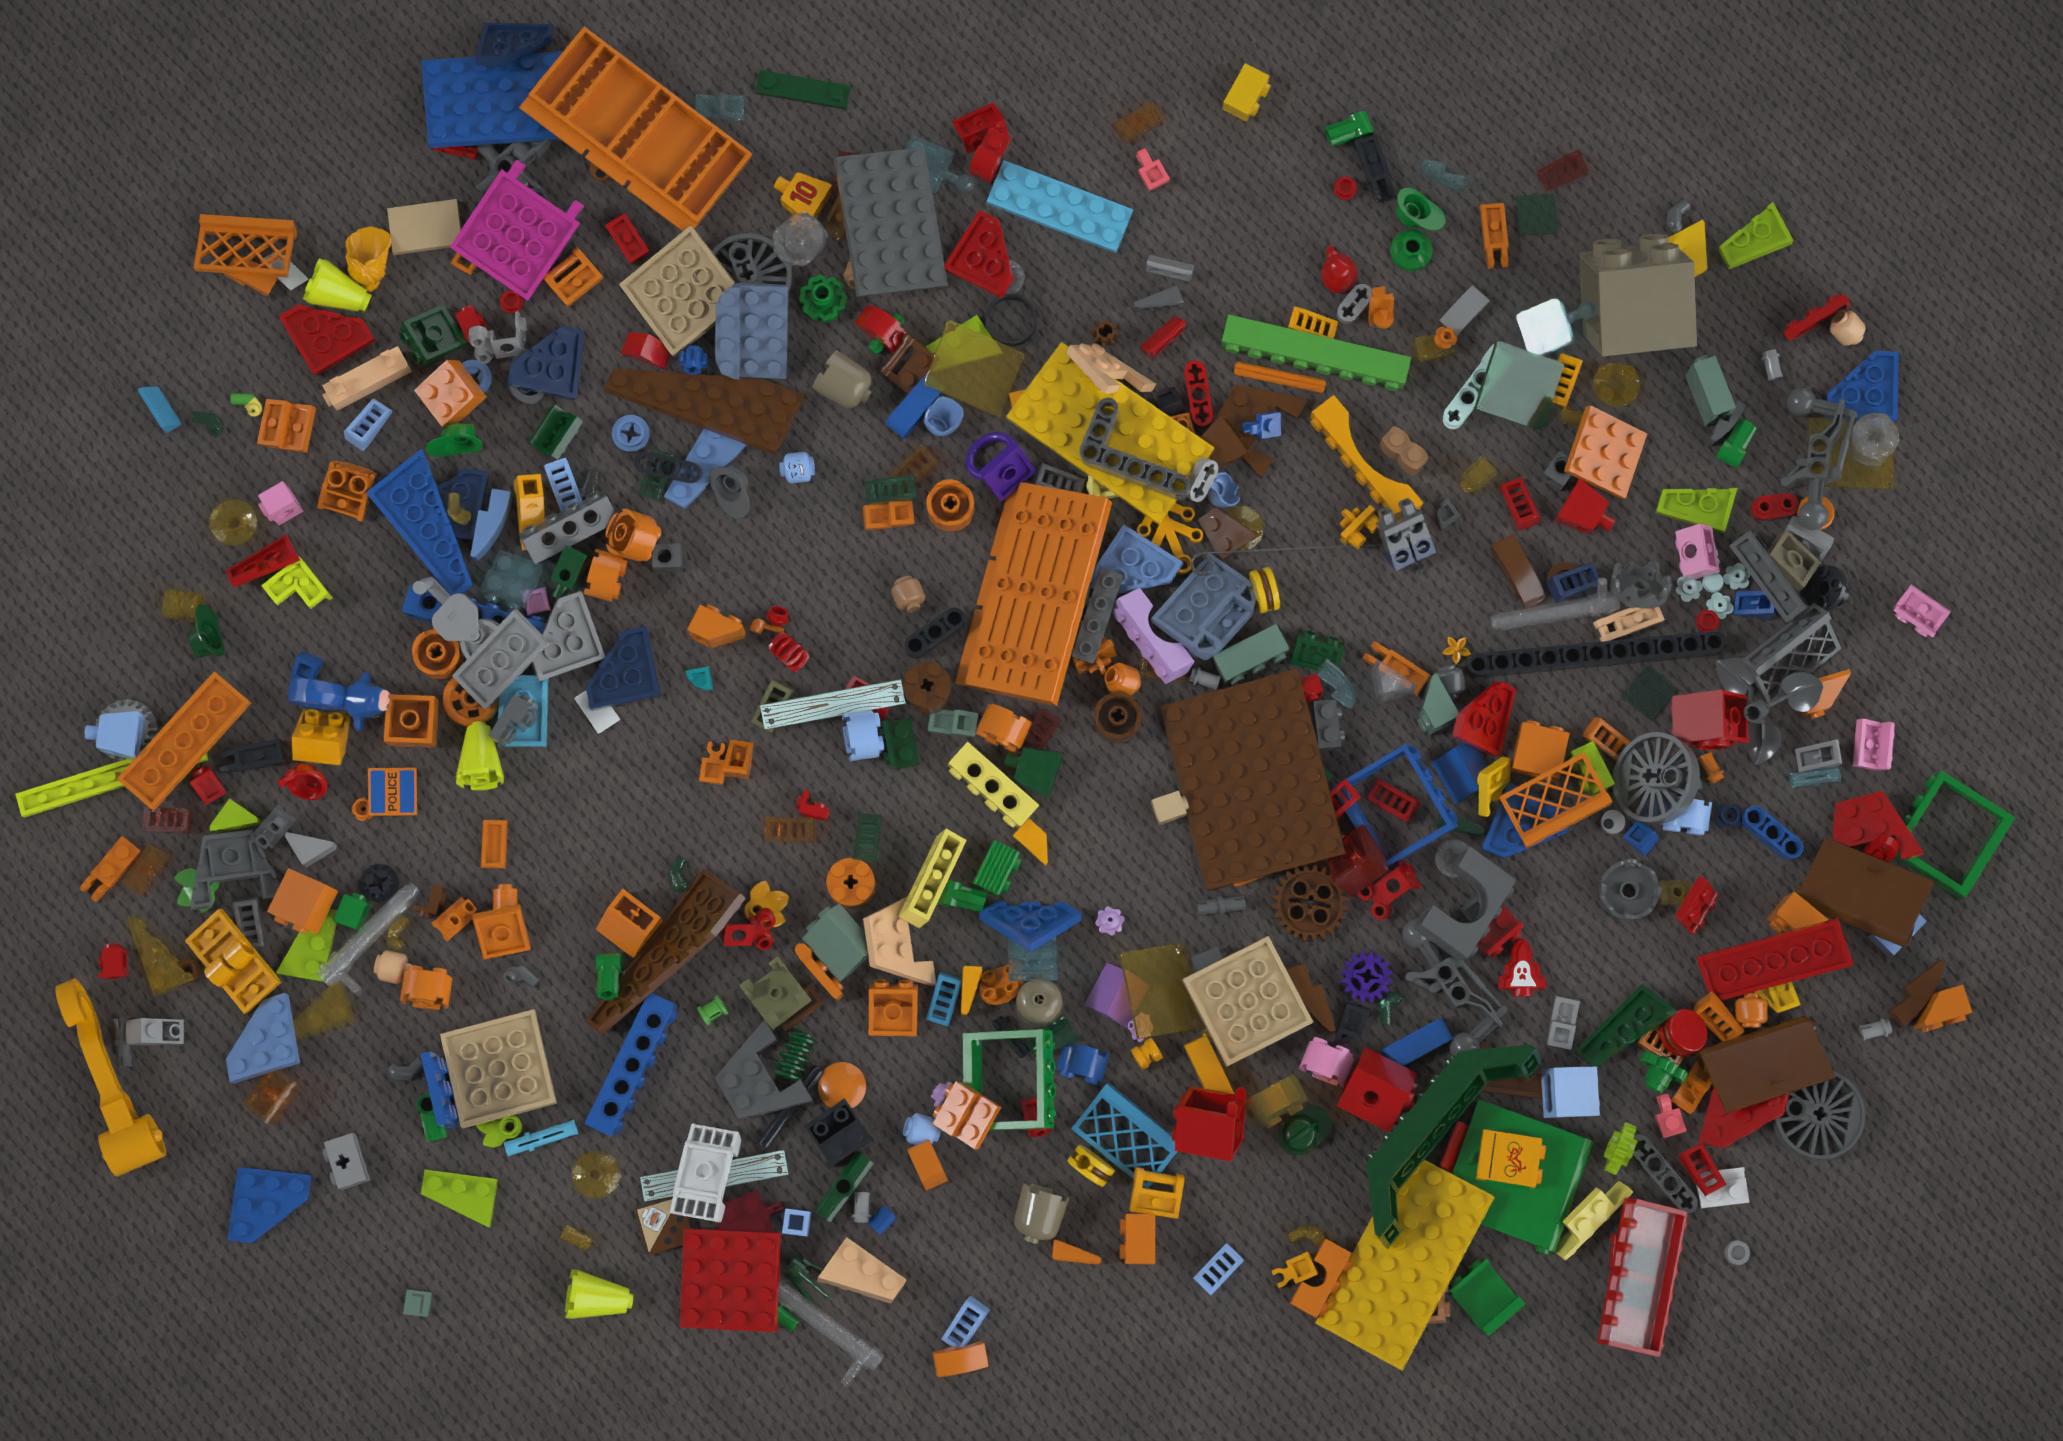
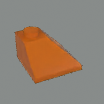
(1831, 688)

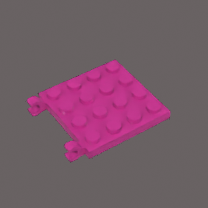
(516, 233)

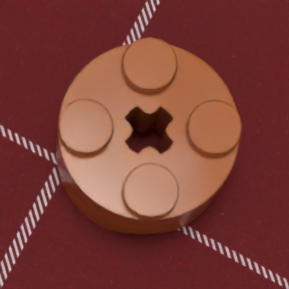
(963, 502)
(632, 535)
(604, 576)
(441, 666)
(1003, 728)
(861, 892)
(426, 987)

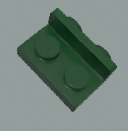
(1314, 650)
(900, 744)

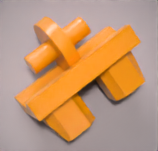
(1351, 533)

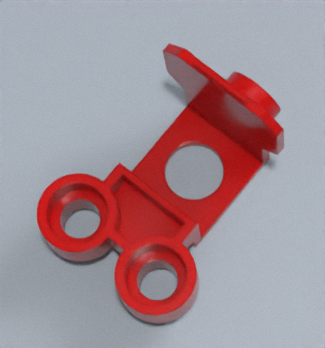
(1383, 897)
(755, 931)

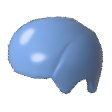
(1223, 491)

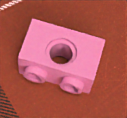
(279, 503)
(1705, 560)

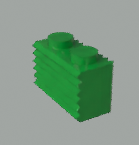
(997, 868)

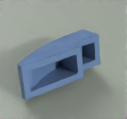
(491, 523)

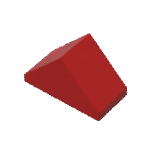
(646, 349)

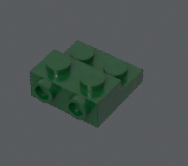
(431, 336)

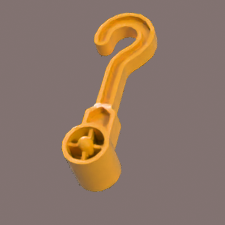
(130, 1138)

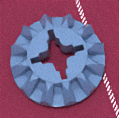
(484, 377)
(624, 424)

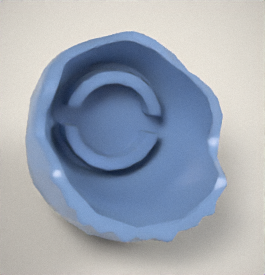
(943, 416)

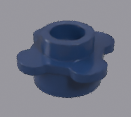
(1723, 820)

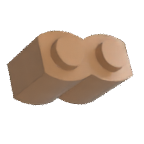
(1399, 447)

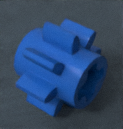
(693, 360)

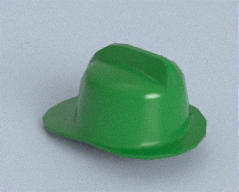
(1418, 211)
(455, 440)

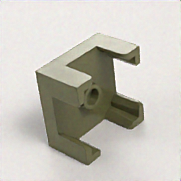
(776, 994)

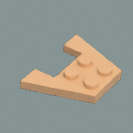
(1103, 367)
(891, 945)

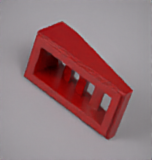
(1527, 521)
(1348, 803)
(1410, 813)
(1700, 1150)

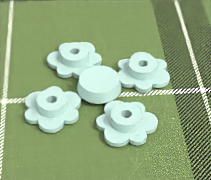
(1713, 584)

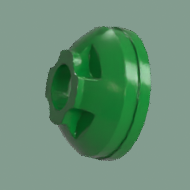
(1405, 259)

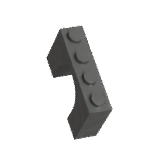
(1492, 888)

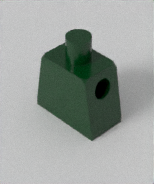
(577, 564)
(1036, 768)

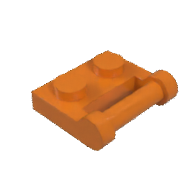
(576, 282)

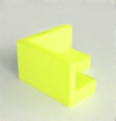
(296, 578)

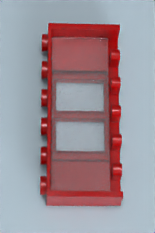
(1642, 1277)

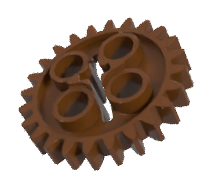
(1307, 925)

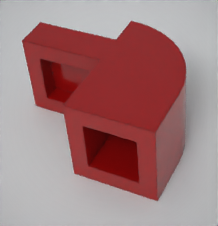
(988, 156)
(881, 326)

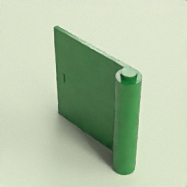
(1517, 1209)

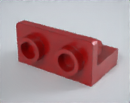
(975, 125)
(1501, 930)

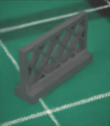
(1783, 596)
(1785, 643)

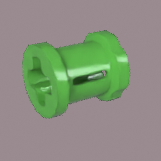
(712, 1010)

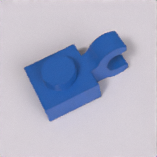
(1265, 426)

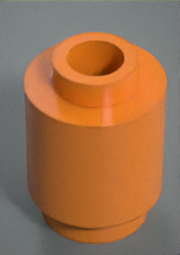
(504, 896)

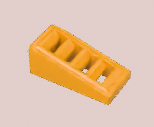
(1305, 314)
(1576, 364)
(970, 982)

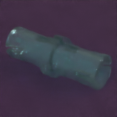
(1830, 774)

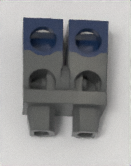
(1404, 534)

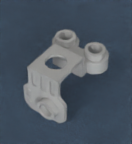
(487, 344)

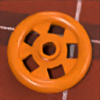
(461, 717)

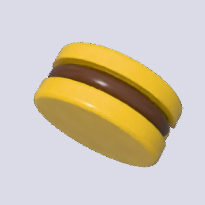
(1265, 590)
(1090, 1165)

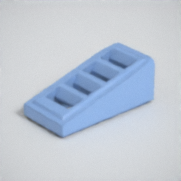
(363, 442)
(554, 466)
(1203, 1283)
(977, 1307)

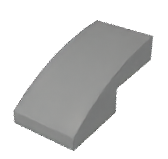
(1464, 310)
(1563, 1022)

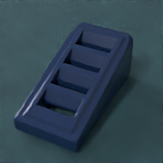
(1560, 589)

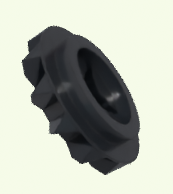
(390, 885)

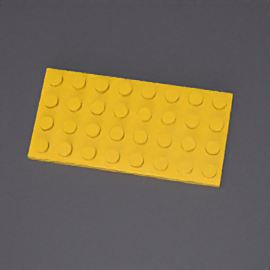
(1059, 411)
(1395, 1290)

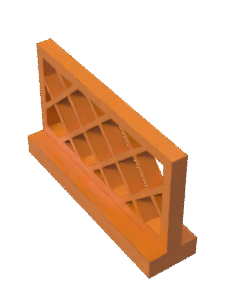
(250, 228)
(1564, 819)

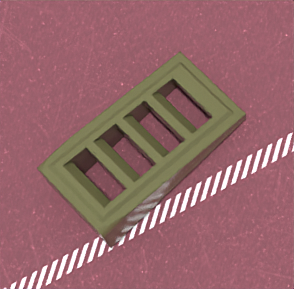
(765, 700)

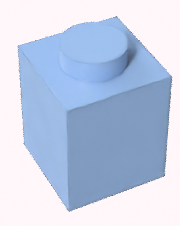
(796, 1222)

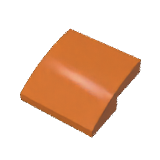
(286, 425)

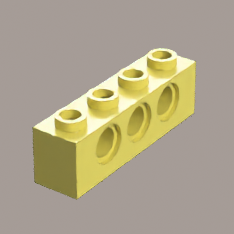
(1006, 788)
(932, 878)

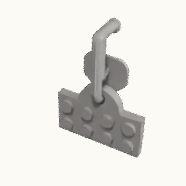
(499, 653)

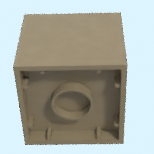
(1639, 296)

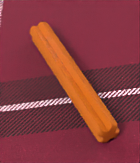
(1279, 377)

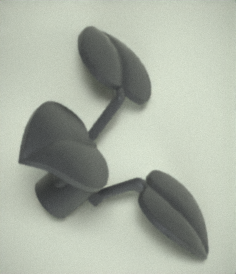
(1764, 740)

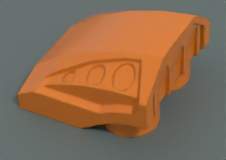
(346, 489)

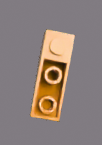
(529, 502)

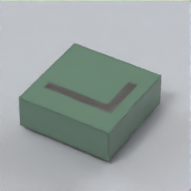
(417, 1303)

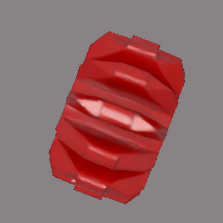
(788, 652)

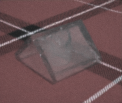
(1389, 684)

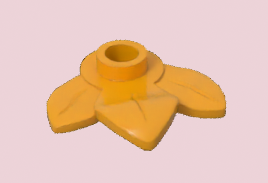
(762, 898)

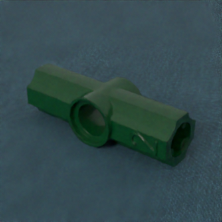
(854, 1173)

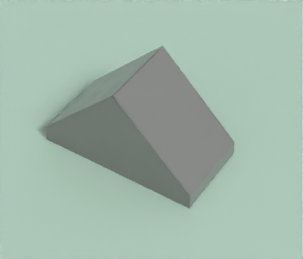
(1819, 756)
(309, 849)

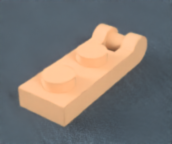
(1628, 622)

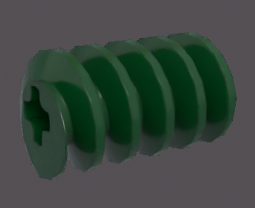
(795, 1055)

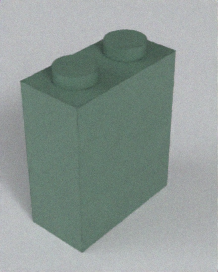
(1710, 390)
(837, 941)

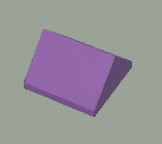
(1110, 996)

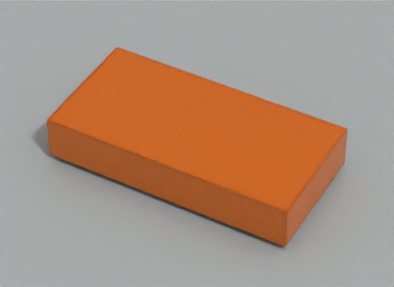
(494, 844)

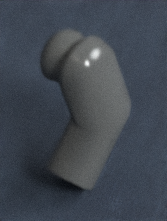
(1674, 216)

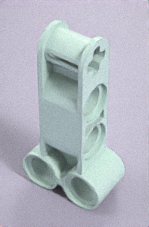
(1471, 387)

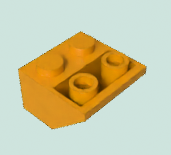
(320, 737)

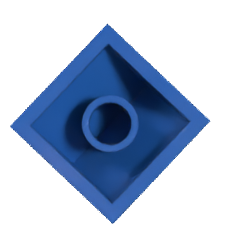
(1460, 771)

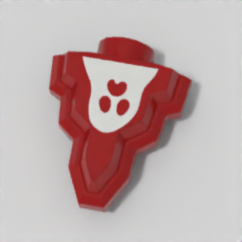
(1521, 972)

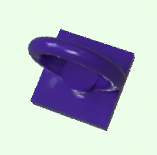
(1005, 470)

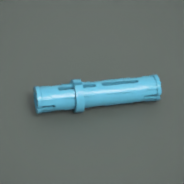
(512, 1147)

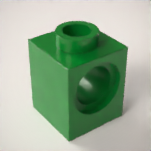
(352, 911)

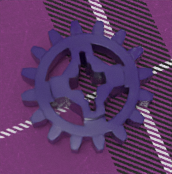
(1378, 979)

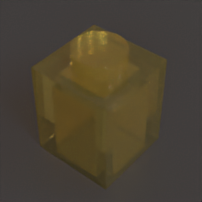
(1477, 476)

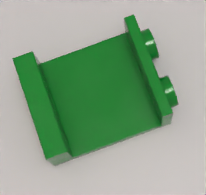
(1485, 1296)

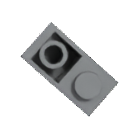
(154, 1031)

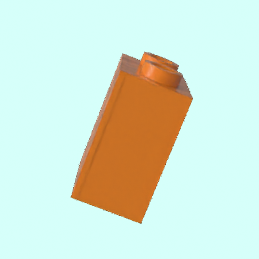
(1539, 750)
(302, 902)

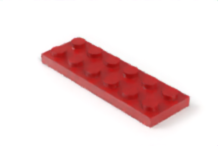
(1775, 960)

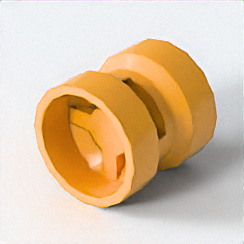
(1146, 1054)

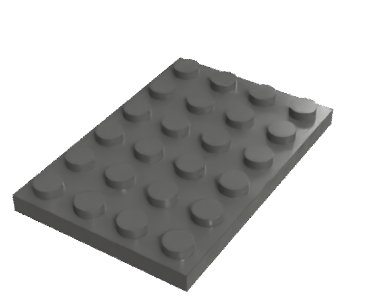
(890, 222)

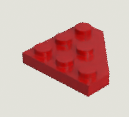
(982, 256)
(325, 336)
(1486, 719)
(1724, 1129)

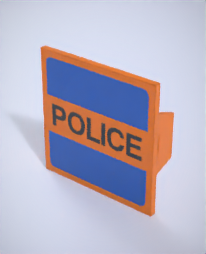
(392, 791)

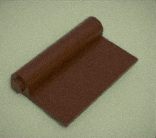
(1865, 892)
(1766, 1063)

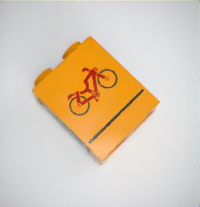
(1510, 1158)

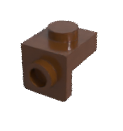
(437, 900)

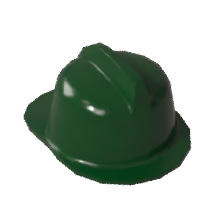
(206, 635)
(1304, 1130)

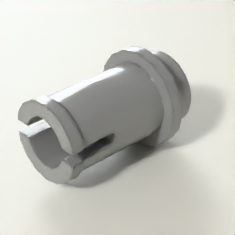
(1772, 364)
(1204, 678)
(1876, 1029)
(861, 1207)

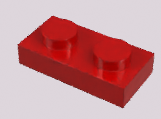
(627, 239)

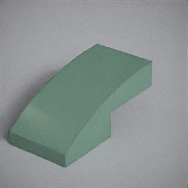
(953, 723)

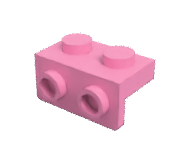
(1920, 611)
(1873, 745)

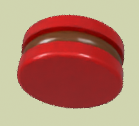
(1683, 1033)

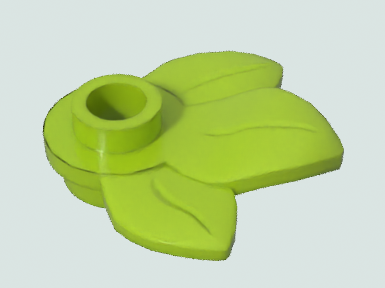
(496, 1130)

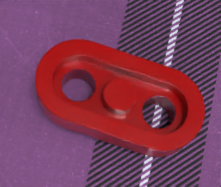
(1775, 506)
(1882, 848)

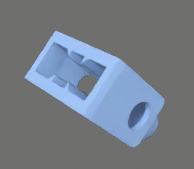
(118, 734)

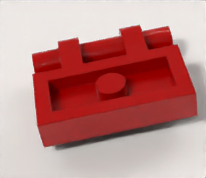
(1697, 905)

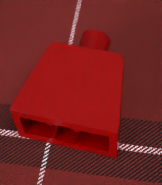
(1585, 510)

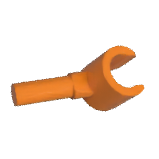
(758, 625)

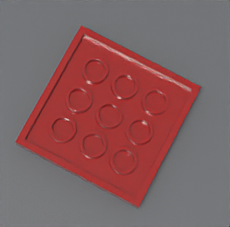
(730, 1280)

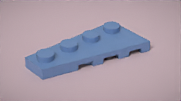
(709, 452)

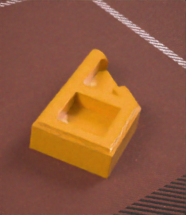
(1033, 840)

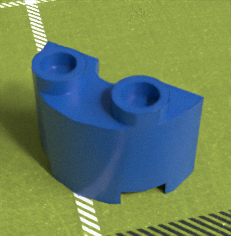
(1083, 1062)

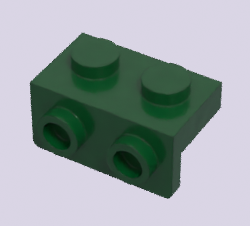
(555, 432)

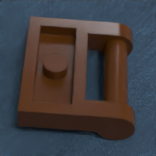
(915, 367)

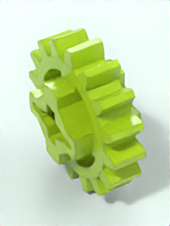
(1620, 1148)

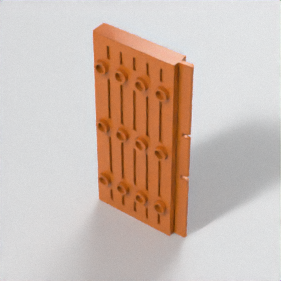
(636, 130)
(1033, 593)

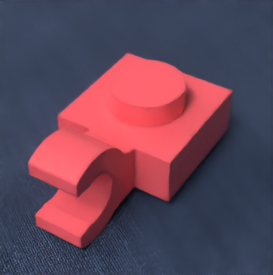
(1152, 173)
(1669, 1120)

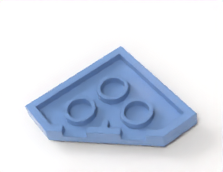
(1138, 561)
(266, 1041)

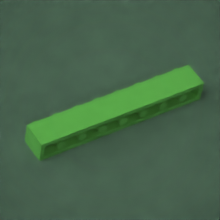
(1315, 352)

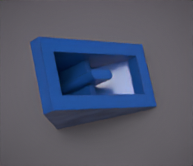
(1754, 605)

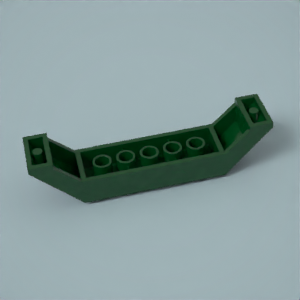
(1430, 1121)

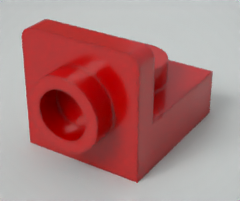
(206, 784)
(814, 811)
(1030, 1114)

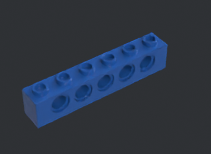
(416, 608)
(608, 1094)

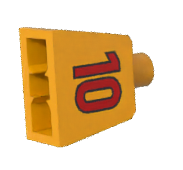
(803, 194)

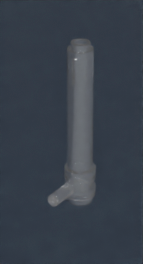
(1592, 606)
(341, 961)
(856, 1347)

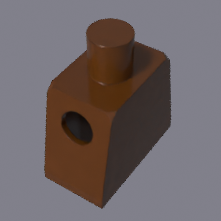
(1226, 441)

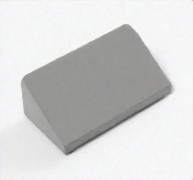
(1169, 268)
(1815, 541)

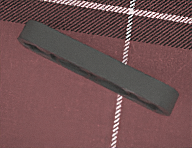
(1664, 1172)

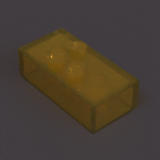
(1276, 1101)

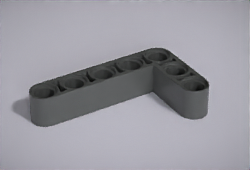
(1126, 461)

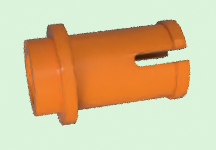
(1711, 768)

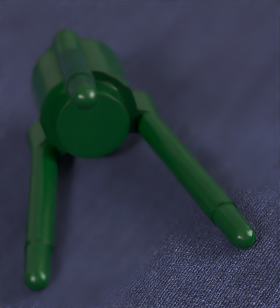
(799, 1271)

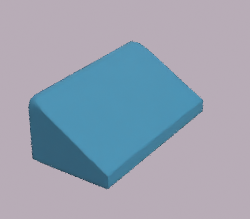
(159, 408)

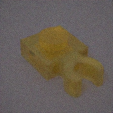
(1427, 350)

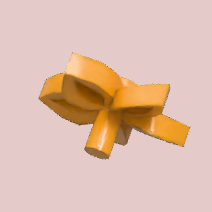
(1456, 649)

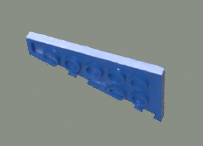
(417, 512)

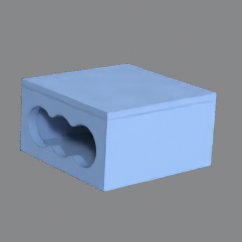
(1570, 1092)

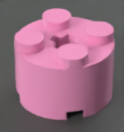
(1327, 1063)

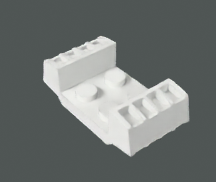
(704, 1172)

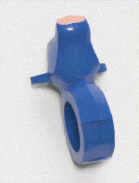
(359, 699)

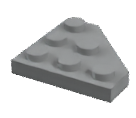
(570, 638)

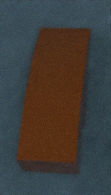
(1518, 571)
(1917, 994)
(1312, 997)

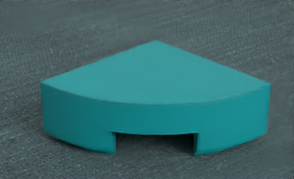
(700, 678)

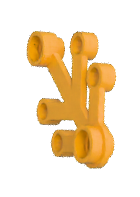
(1169, 527)

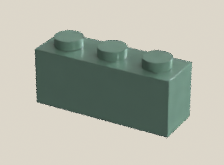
(1251, 655)

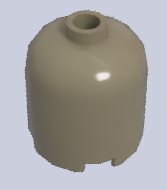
(844, 381)
(1039, 1014)
(1039, 1212)

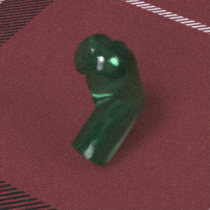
(210, 420)
(675, 877)
(1386, 1005)

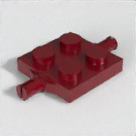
(748, 1214)

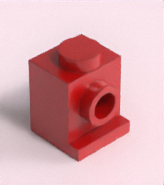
(468, 318)
(1312, 688)
(113, 962)

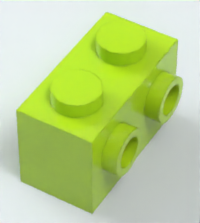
(1597, 763)

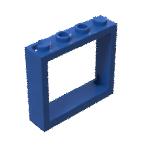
(1425, 775)

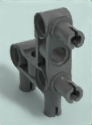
(521, 151)

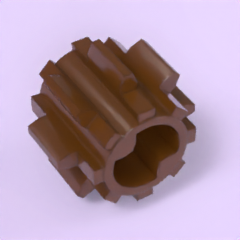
(1109, 340)

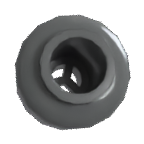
(1452, 679)

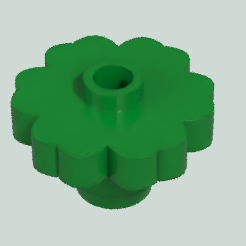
(827, 308)
(1661, 1072)

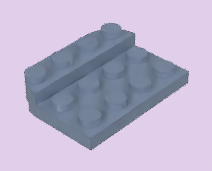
(752, 331)
(1207, 609)

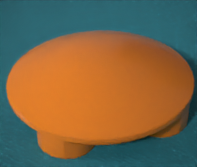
(997, 988)
(840, 1082)

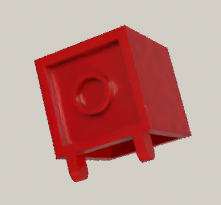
(1210, 1123)

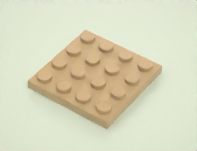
(679, 290)
(1247, 1001)
(498, 1068)

